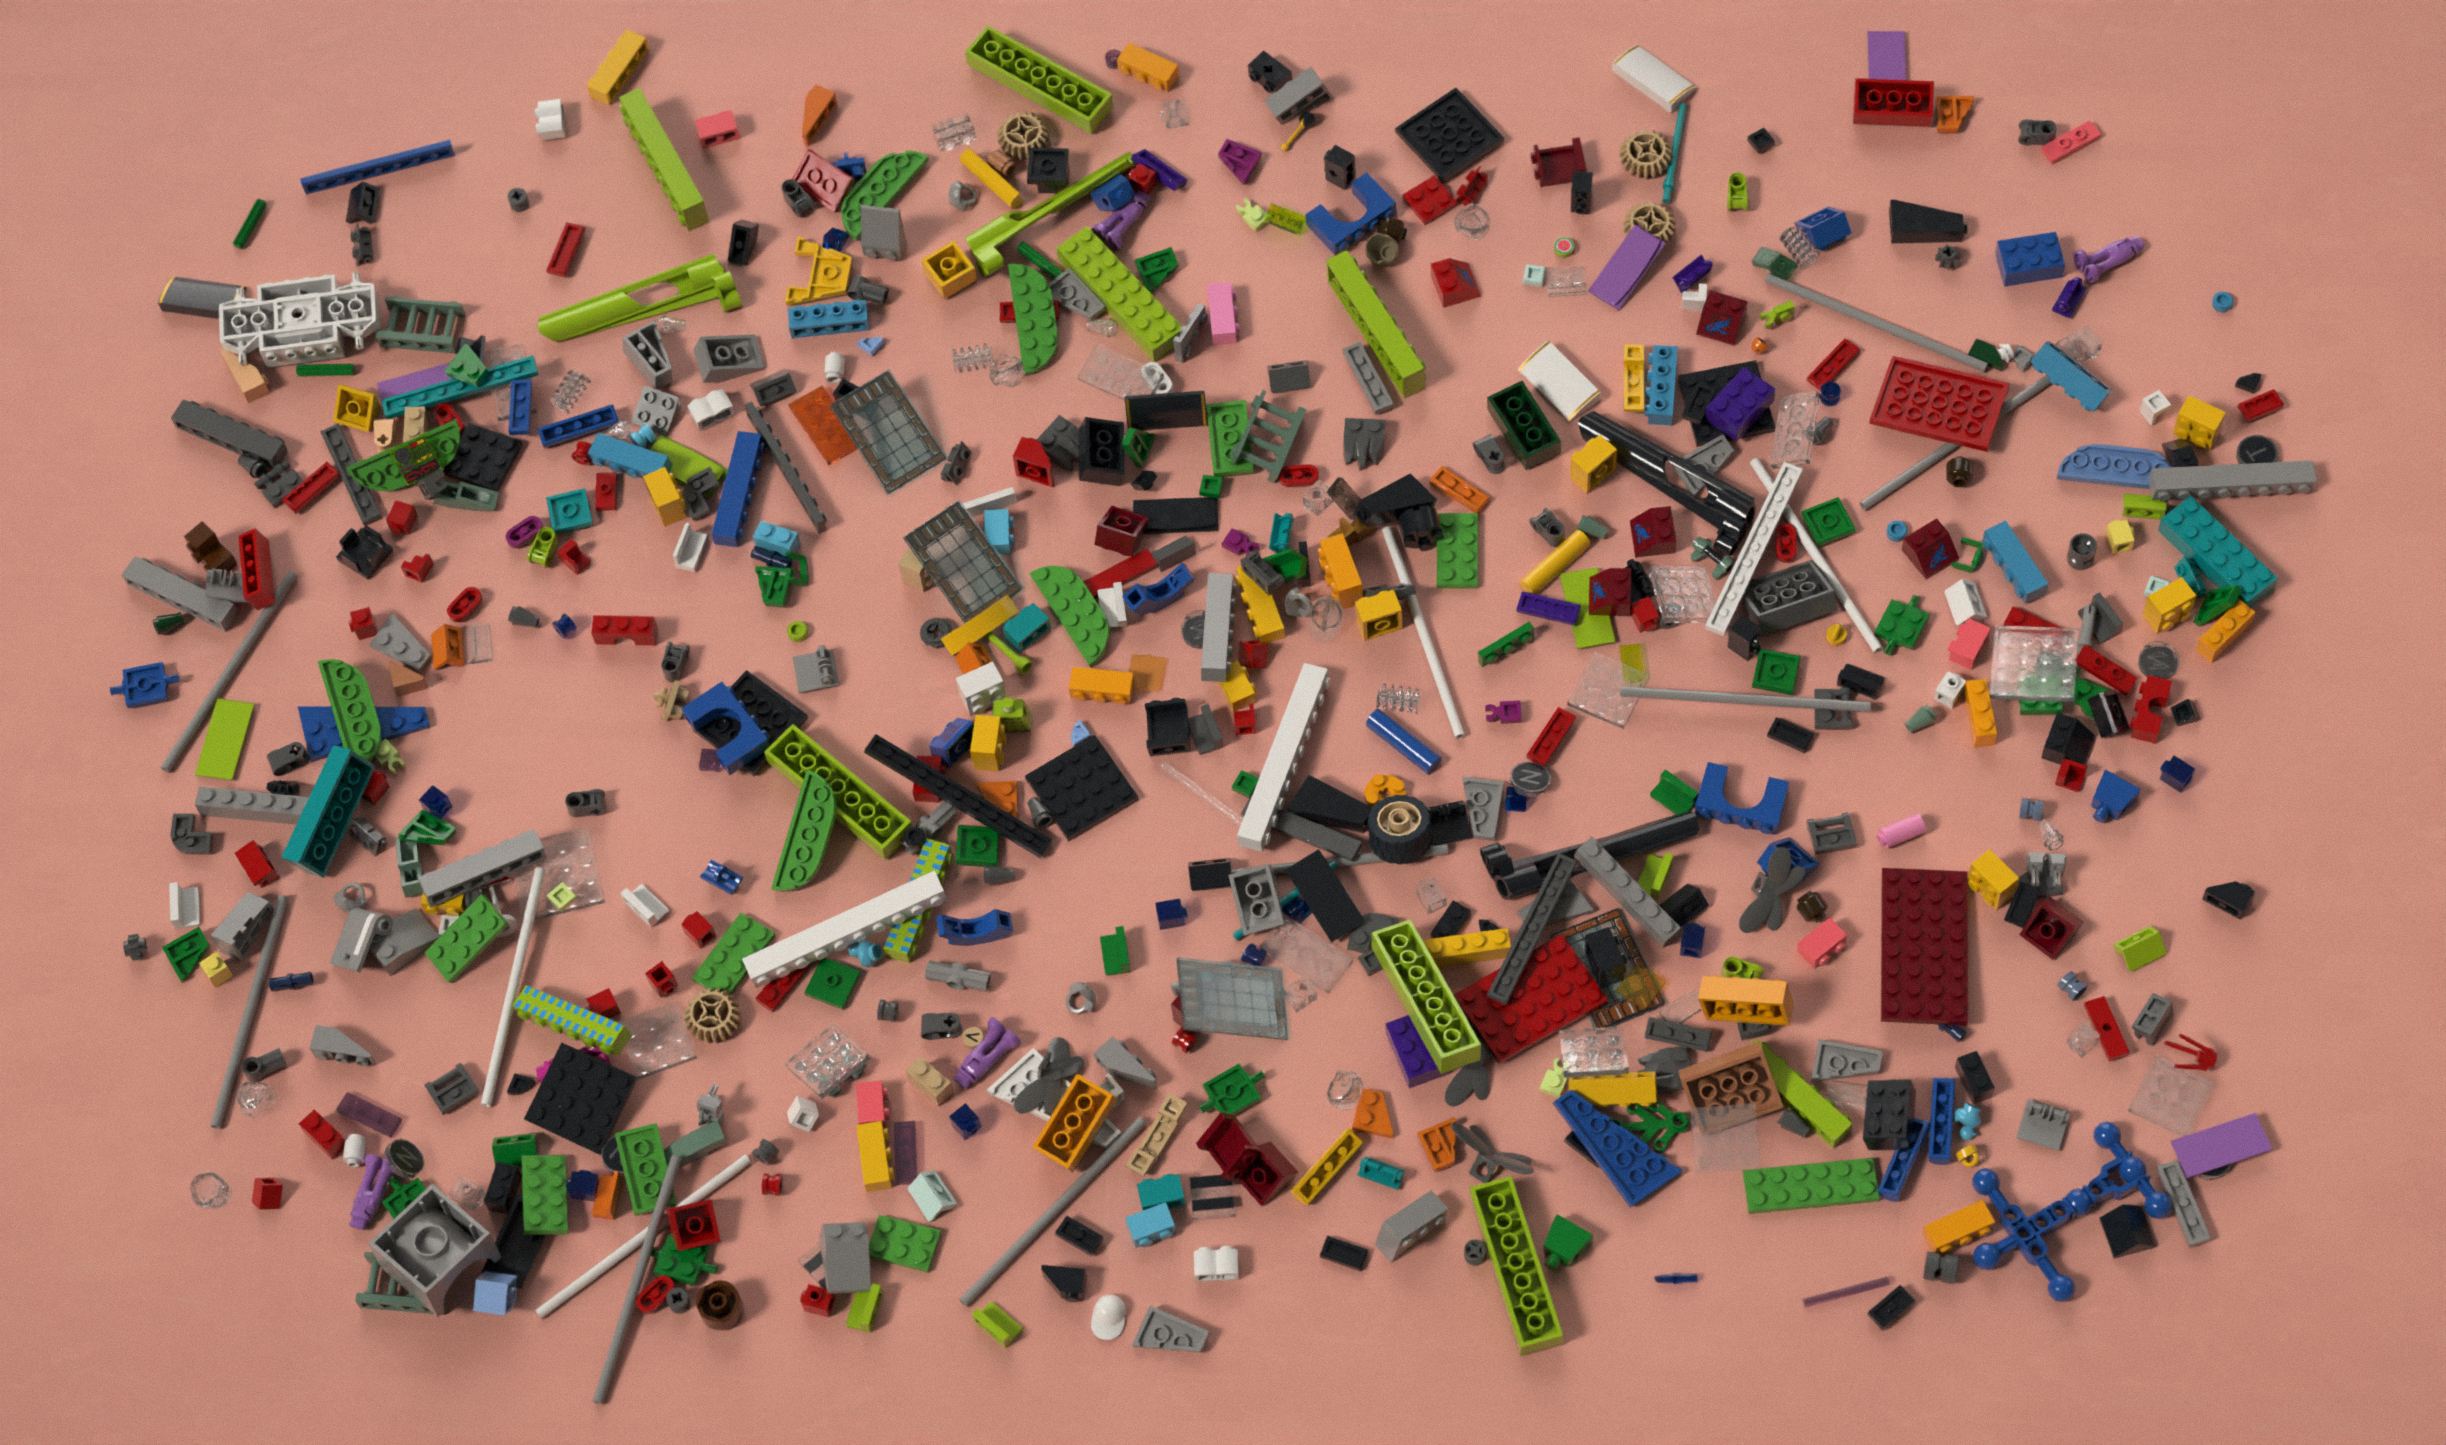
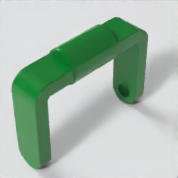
(1976, 559)
(803, 569)

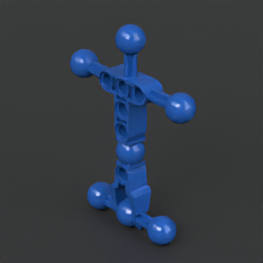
(2075, 1203)

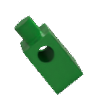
(1565, 1243)

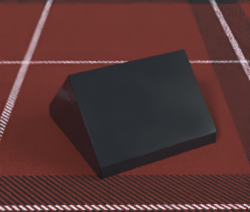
(2108, 713)
(2127, 1230)

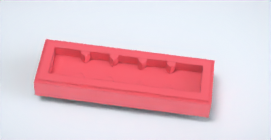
(2071, 142)

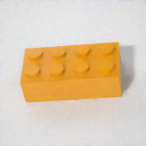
(1746, 1000)
(1074, 1123)

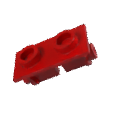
(1474, 180)

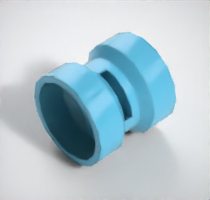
(643, 436)

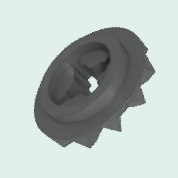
(930, 627)

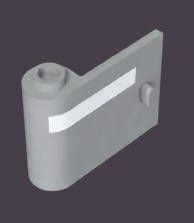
(357, 937)

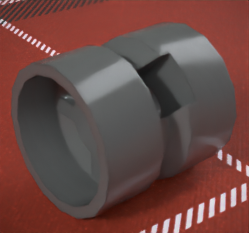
(2081, 551)
(1940, 1267)

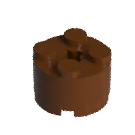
(724, 1316)

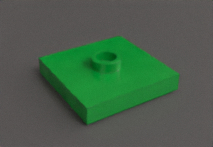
(1828, 522)
(1776, 671)
(976, 846)
(832, 983)

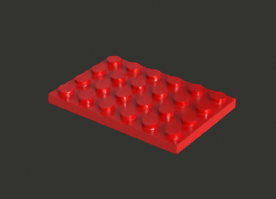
(1939, 403)
(1546, 999)

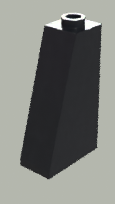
(1924, 224)
(1392, 501)
(1329, 806)

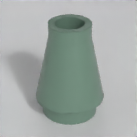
(1592, 527)
(1922, 718)

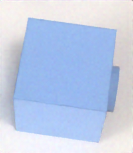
(495, 1293)

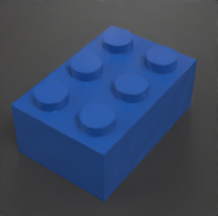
(2030, 259)

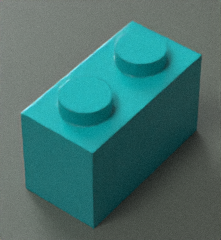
(1026, 627)
(1161, 1190)

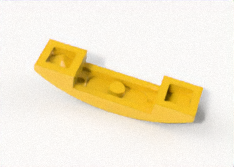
(1633, 378)
(979, 625)

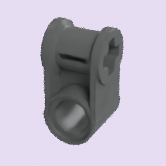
(2036, 132)
(797, 200)
(1490, 454)
(1546, 525)
(674, 657)
(286, 758)
(587, 803)
(939, 1026)

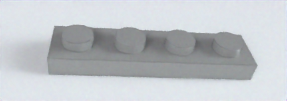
(1368, 378)
(2183, 1203)

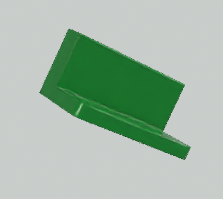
(1288, 564)
(1674, 793)
(1115, 953)
(511, 1148)

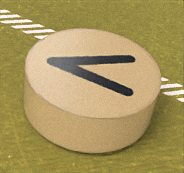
(972, 1037)

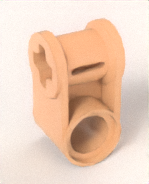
(385, 433)

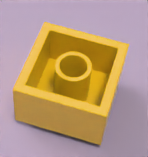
(949, 269)
(2199, 423)
(1593, 463)
(665, 496)
(2169, 605)
(1378, 614)
(987, 743)
(1992, 880)

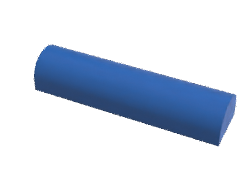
(578, 426)
(1403, 741)
(1941, 1121)
(1903, 1163)

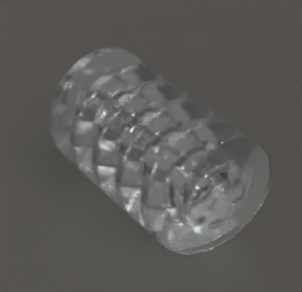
(1800, 247)
(971, 357)
(568, 389)
(1398, 698)

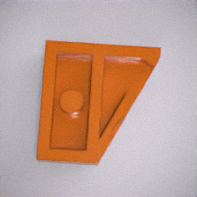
(1952, 112)
(1001, 794)
(1372, 1115)
(1439, 1144)

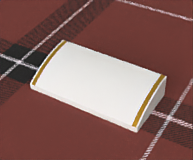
(1652, 78)
(1559, 381)

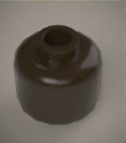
(1393, 228)
(1959, 471)
(1812, 906)

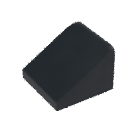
(2185, 712)

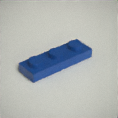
(520, 407)

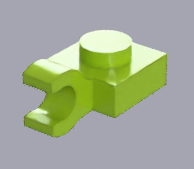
(1779, 314)

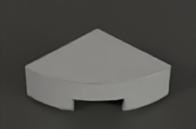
(2022, 358)

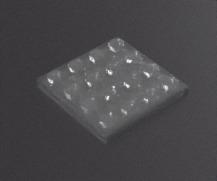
(2034, 663)
(570, 861)

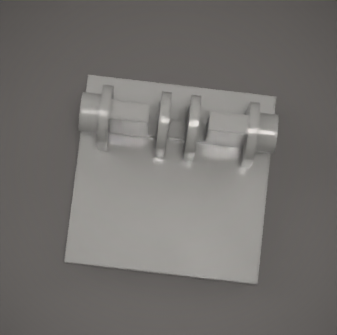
(656, 409)
(224, 588)
(816, 670)
(2043, 1124)

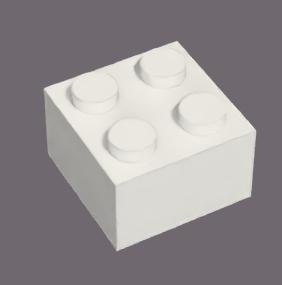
(980, 688)

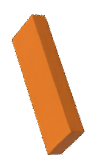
(1459, 490)

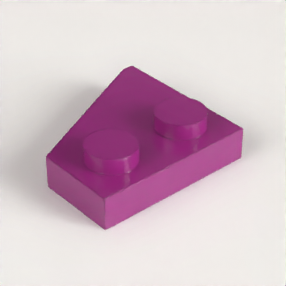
(1239, 159)

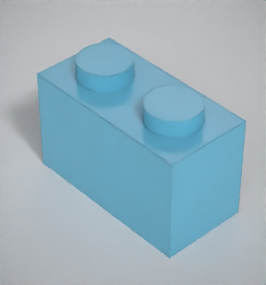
(997, 529)
(776, 539)
(1150, 1225)

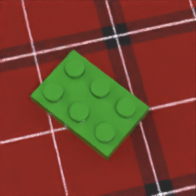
(903, 1243)

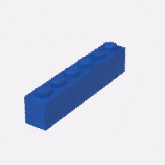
(738, 488)

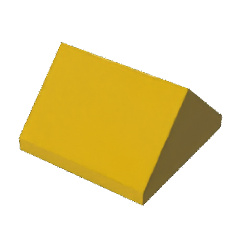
(356, 408)

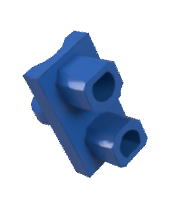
(851, 166)
(721, 877)

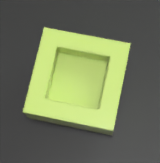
(562, 897)

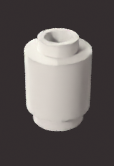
(834, 367)
(354, 1150)

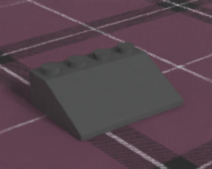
(1789, 597)

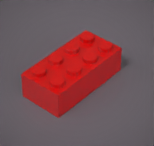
(1893, 102)

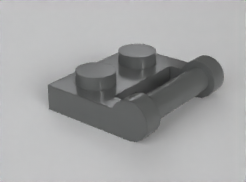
(1825, 718)
(1834, 838)
(455, 1093)

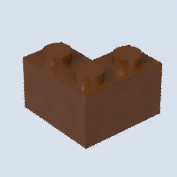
(208, 550)

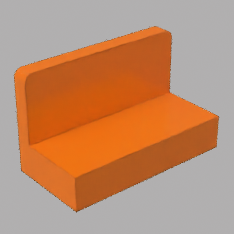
(447, 646)
(972, 657)
(607, 1196)

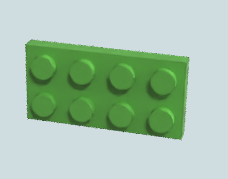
(1226, 427)
(1458, 551)
(466, 938)
(724, 964)
(643, 1167)
(544, 1194)

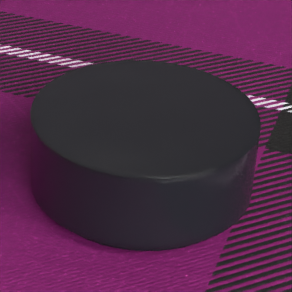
(914, 837)

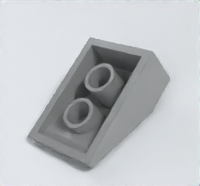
(882, 233)
(727, 357)
(1257, 899)
(406, 940)
(845, 1257)

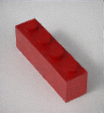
(256, 569)

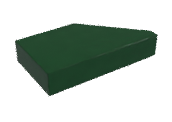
(1986, 353)

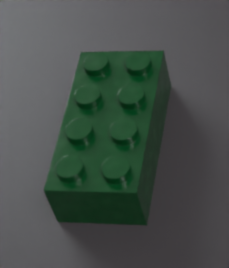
(1524, 425)

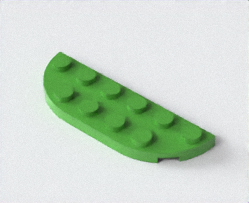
(880, 186)
(1033, 317)
(381, 472)
(1075, 609)
(352, 707)
(807, 834)

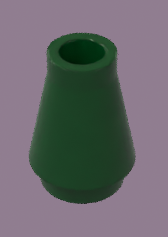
(166, 623)

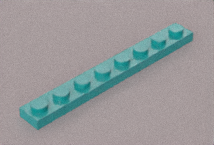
(456, 389)

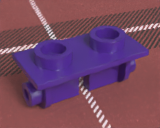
(1692, 273)
(2069, 297)

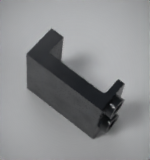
(1168, 727)

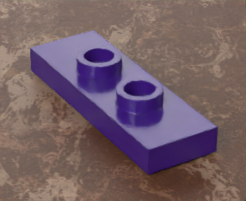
(1163, 172)
(1548, 608)

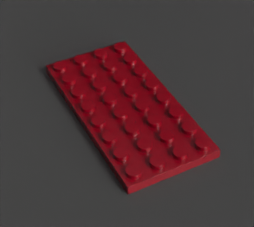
(1924, 946)

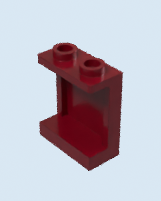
(1557, 164)
(1229, 1146)

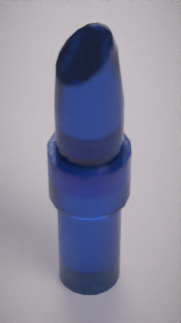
(1676, 1278)

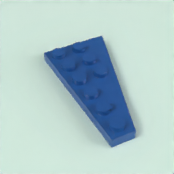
(322, 731)
(1621, 1155)

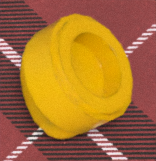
(1836, 634)
(1967, 1152)

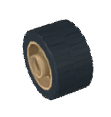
(1399, 829)

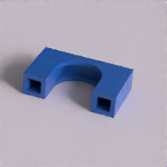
(1341, 235)
(721, 702)
(1761, 817)

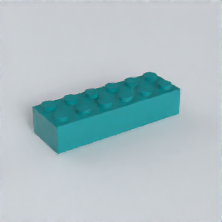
(2216, 551)
(328, 811)

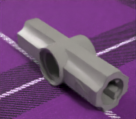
(933, 824)
(958, 976)

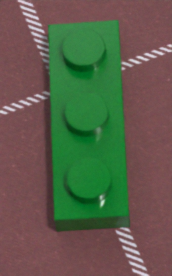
(1506, 644)

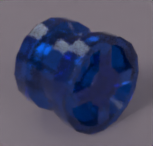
(1828, 389)
(564, 626)
(1253, 955)

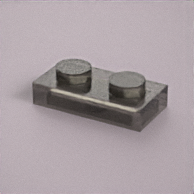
(1344, 497)

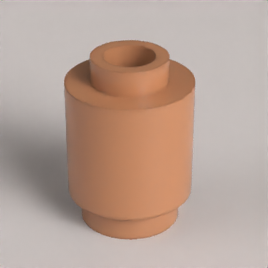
(1001, 163)

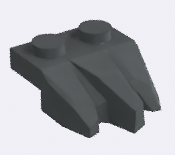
(1363, 441)
(1061, 443)
(1666, 1065)

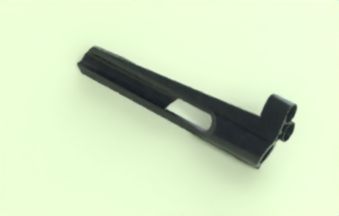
(1723, 507)
(1528, 874)

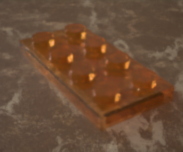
(822, 425)

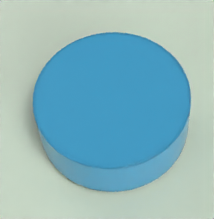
(2222, 301)
(1896, 531)

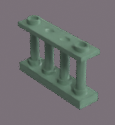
(424, 341)
(1286, 434)
(390, 1300)

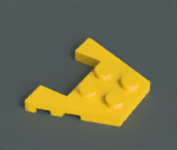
(828, 274)

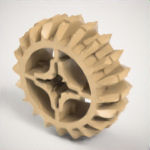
(1011, 137)
(1647, 159)
(1661, 220)
(722, 1002)

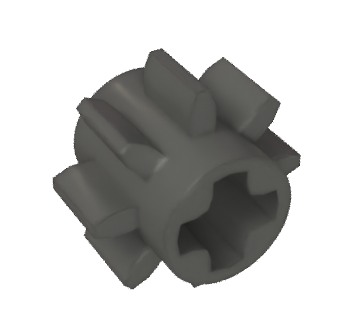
(1947, 257)
(135, 947)

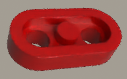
(445, 408)
(1298, 474)
(1785, 544)
(462, 604)
(654, 1294)

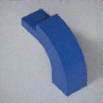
(1161, 594)
(976, 930)

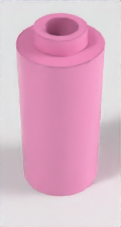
(1901, 831)

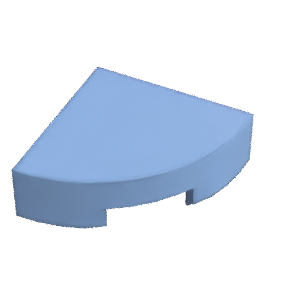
(871, 345)
(1079, 733)

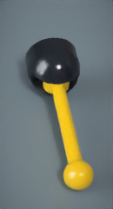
(1306, 120)

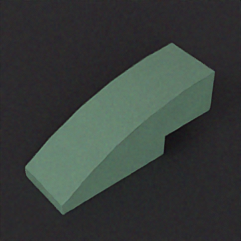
(466, 497)
(410, 866)
(696, 1144)

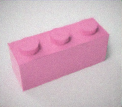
(1223, 313)

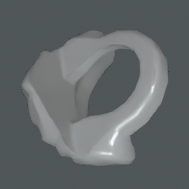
(954, 196)
(1296, 602)
(346, 904)
(1087, 992)

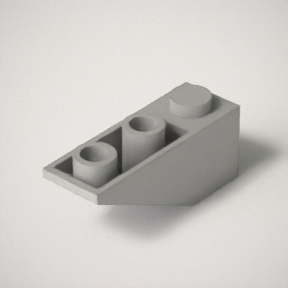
(333, 1044)
(1121, 1064)

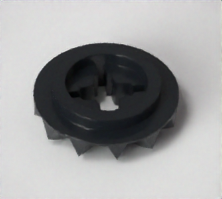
(283, 787)

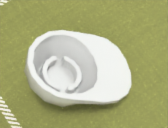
(1108, 1317)

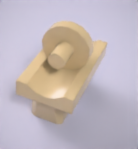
(676, 693)

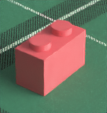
(717, 129)
(1969, 644)
(1822, 943)
(871, 1102)

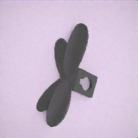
(1768, 904)
(1469, 1078)
(1047, 1087)
(1480, 1142)

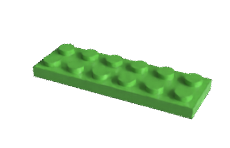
(1810, 1185)

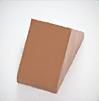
(405, 680)

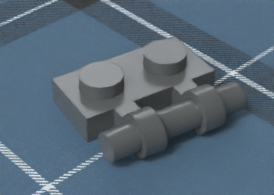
(278, 490)

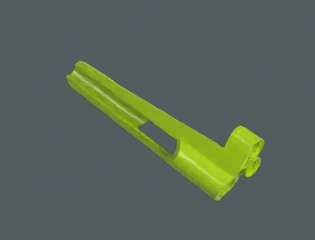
(997, 232)
(696, 281)

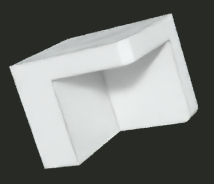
(1694, 300)
(2153, 406)
(1113, 1088)
(803, 1113)

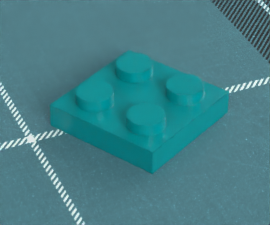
(569, 511)

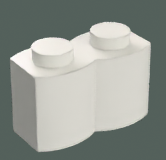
(551, 119)
(711, 409)
(1216, 1264)

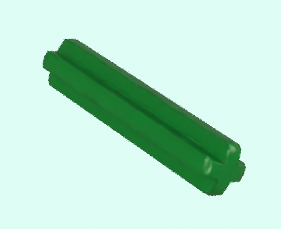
(249, 223)
(1039, 260)
(324, 369)

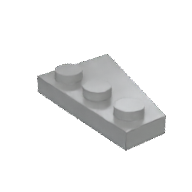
(1076, 295)
(1189, 333)
(1708, 458)
(400, 645)
(1483, 805)
(1569, 905)
(1843, 1061)
(1169, 1332)

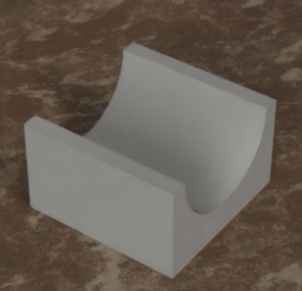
(431, 1247)

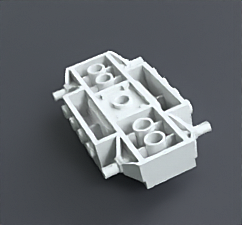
(315, 336)

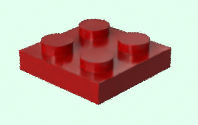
(1429, 200)

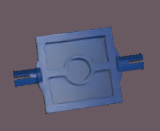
(145, 685)

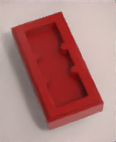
(2260, 405)
(606, 491)

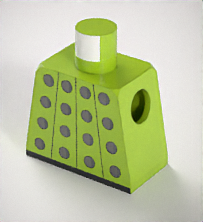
(1013, 714)

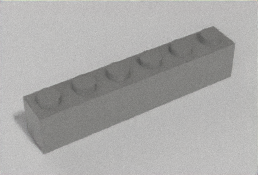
(179, 593)
(1217, 627)
(250, 805)
(482, 868)
(1627, 891)

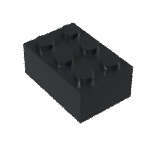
(1101, 451)
(1889, 1115)

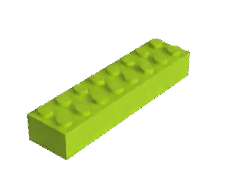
(1039, 79)
(663, 160)
(1121, 293)
(1376, 324)
(857, 804)
(1426, 996)
(1516, 1265)

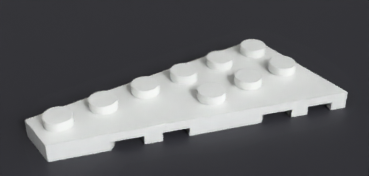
(1025, 1073)

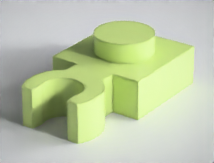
(1252, 216)
(388, 756)
(1554, 1080)

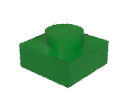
(1211, 486)
(1245, 784)

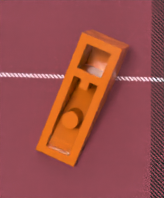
(818, 107)

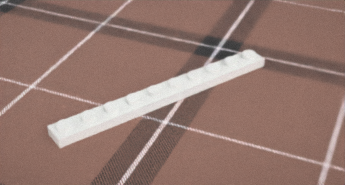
(1753, 549)

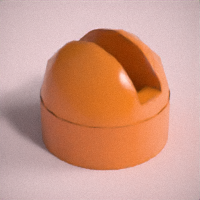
(1759, 346)

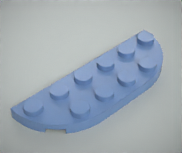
(2111, 465)

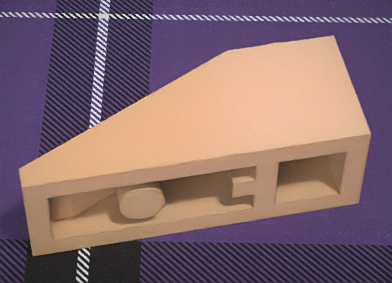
(247, 377)

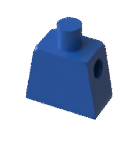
(1115, 191)
(2113, 797)

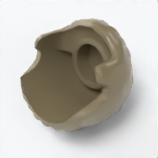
(1382, 249)

